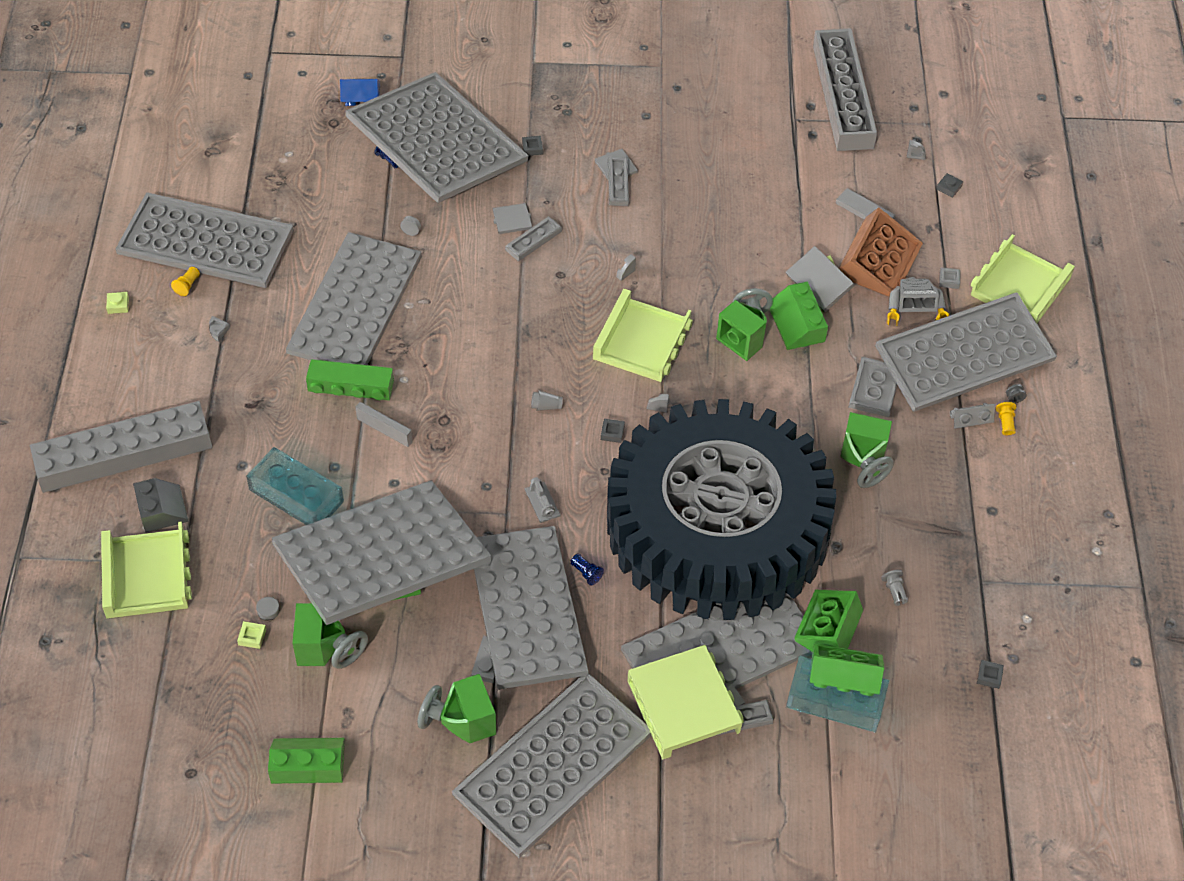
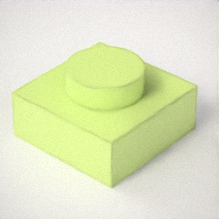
(117, 302)
(251, 635)

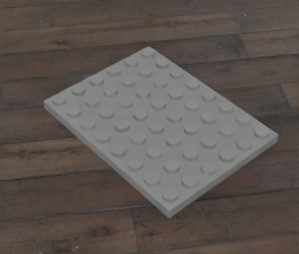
(436, 136)
(380, 551)

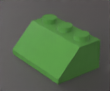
(798, 316)
(830, 619)
(846, 669)
(306, 760)

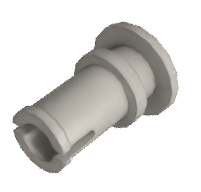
(895, 585)

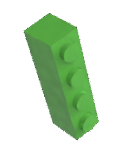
(350, 379)

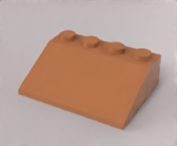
(880, 253)

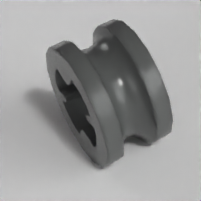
(1016, 393)

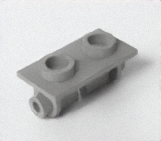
(973, 415)
(541, 500)

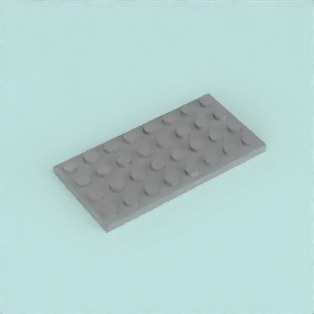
(205, 238)
(354, 301)
(965, 351)
(528, 609)
(741, 647)
(552, 764)

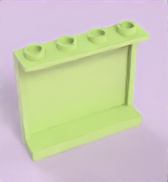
(1021, 272)
(641, 338)
(145, 572)
(684, 699)

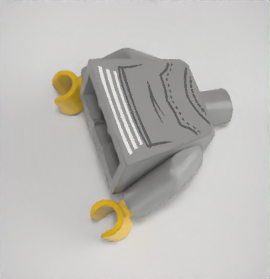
(916, 296)

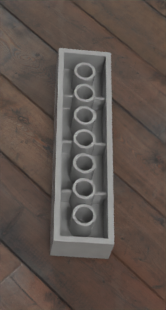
(844, 90)
(120, 446)

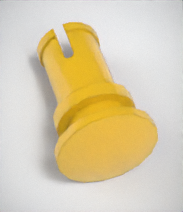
(184, 283)
(1006, 413)

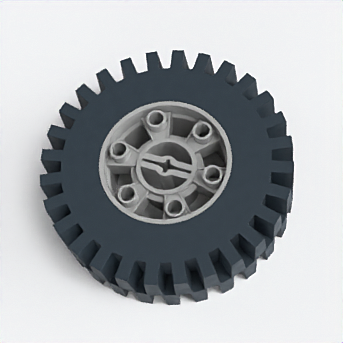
(715, 469)

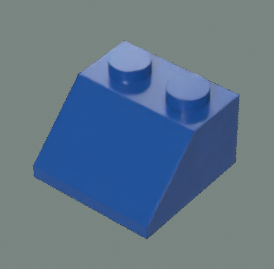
(358, 90)

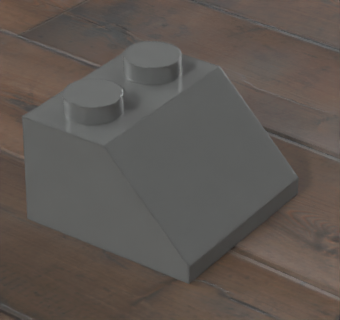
(159, 504)

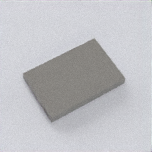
(823, 278)
(873, 388)

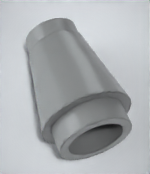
(545, 401)

